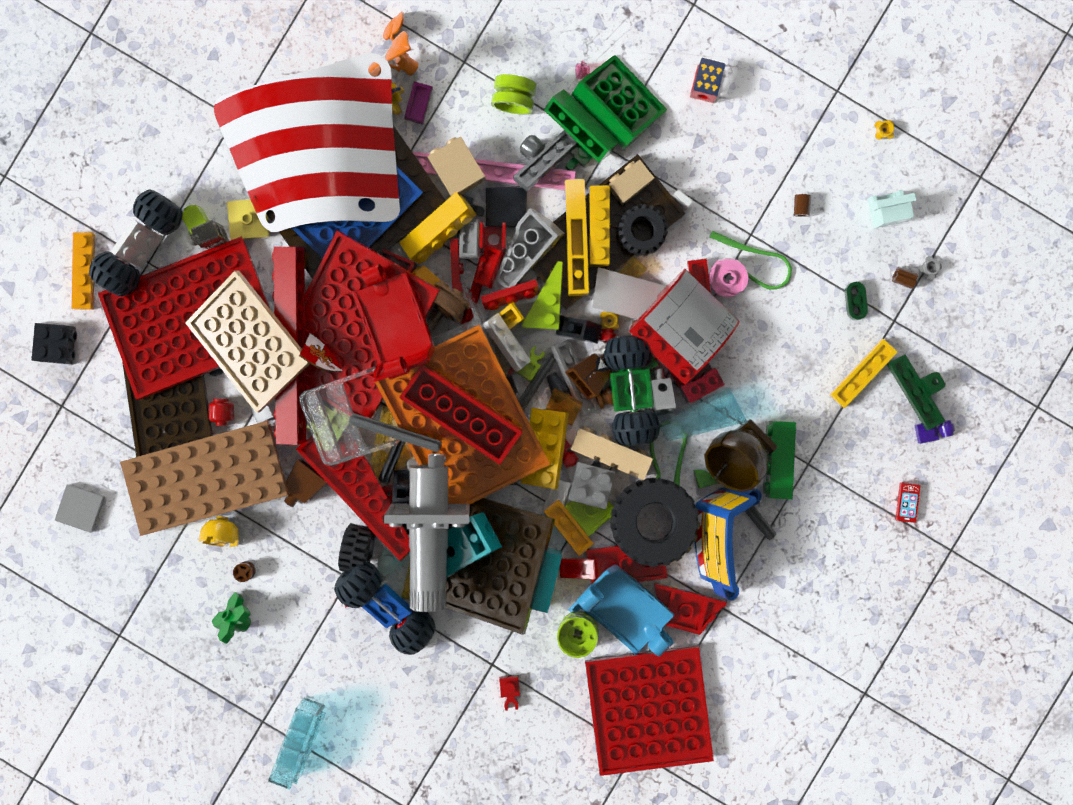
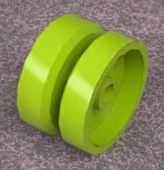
(513, 94)

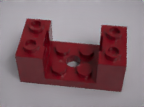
(701, 384)

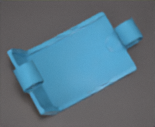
(627, 611)

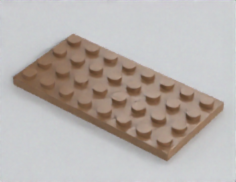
(204, 478)

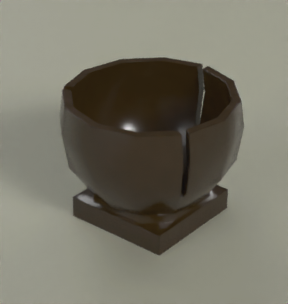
(743, 453)

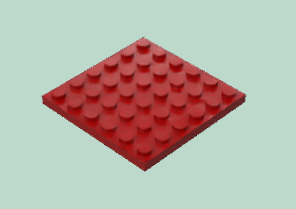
(649, 710)

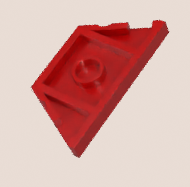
(690, 609)

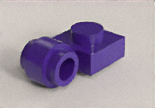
(945, 429)

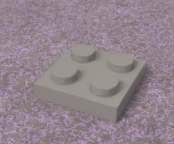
(591, 485)

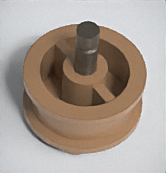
(449, 304)

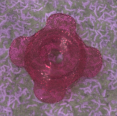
(582, 70)

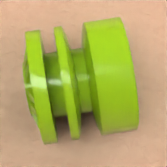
(573, 644)

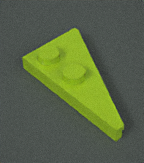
(546, 308)

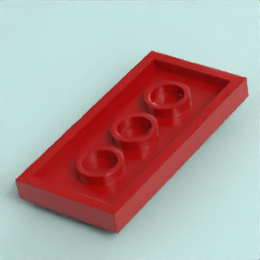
(613, 555)

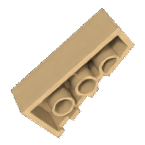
(611, 453)

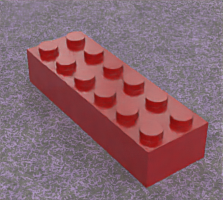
(461, 413)

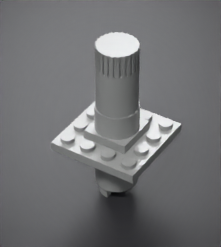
(428, 526)

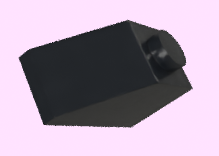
(579, 329)

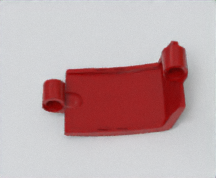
(393, 323)

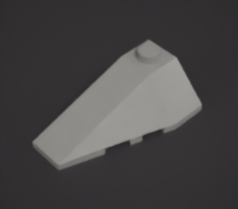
(531, 242)

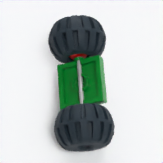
(631, 391)

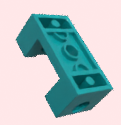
(471, 543)

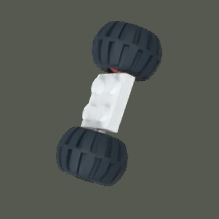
(136, 244)

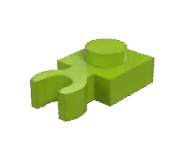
(532, 367)

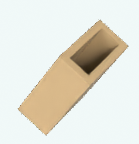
(456, 167)

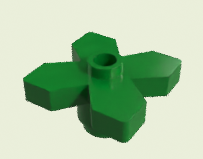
(232, 619)

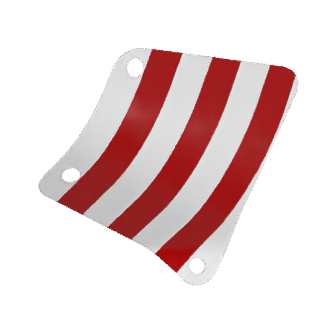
(316, 143)

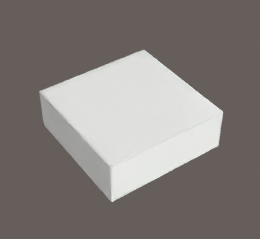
(682, 199)

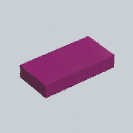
(418, 102)

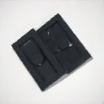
(505, 206)

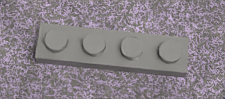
(566, 359)

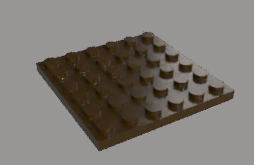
(504, 583)

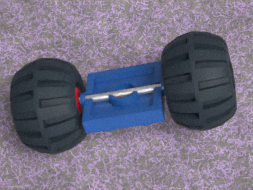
(361, 588)

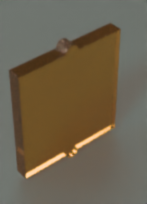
(564, 403)

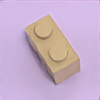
(630, 182)

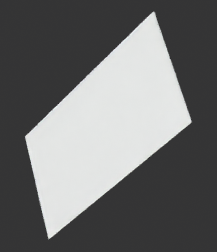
(624, 293)

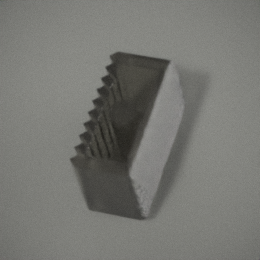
(209, 235)

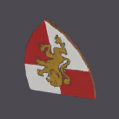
(319, 355)

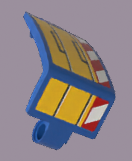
(715, 537)

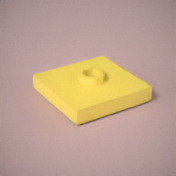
(244, 221)

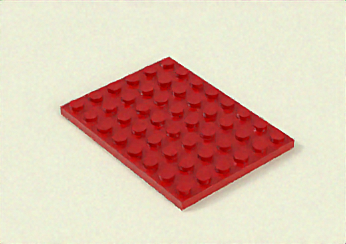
(152, 319)
(336, 321)

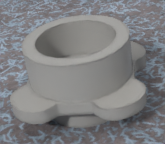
(936, 266)

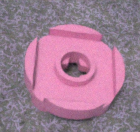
(734, 286)

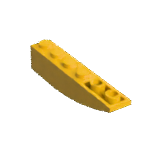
(576, 238)

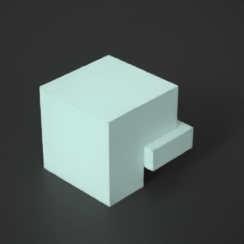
(891, 208)

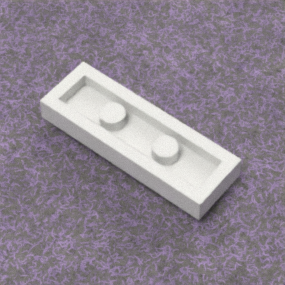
(506, 342)

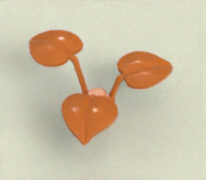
(398, 49)

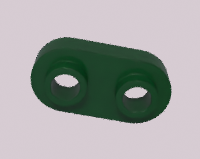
(858, 301)

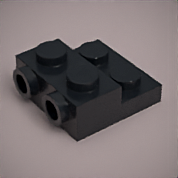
(54, 343)

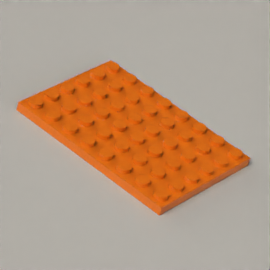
(474, 367)

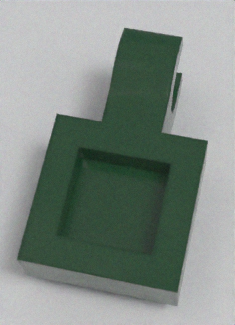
(580, 156)

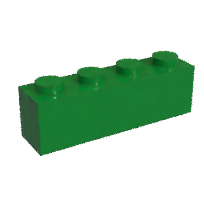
(581, 125)
(781, 461)

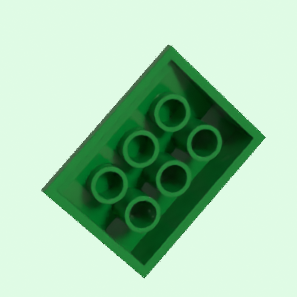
(618, 101)

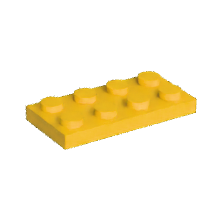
(551, 432)

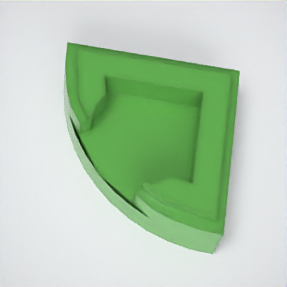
(704, 478)

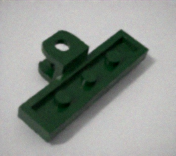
(919, 390)

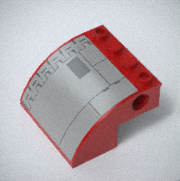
(685, 326)

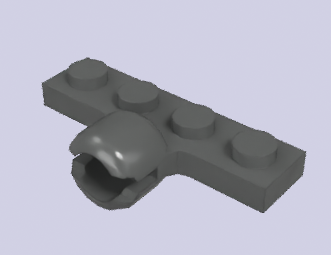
(542, 157)

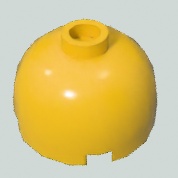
(219, 532)

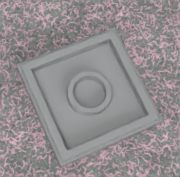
(79, 508)

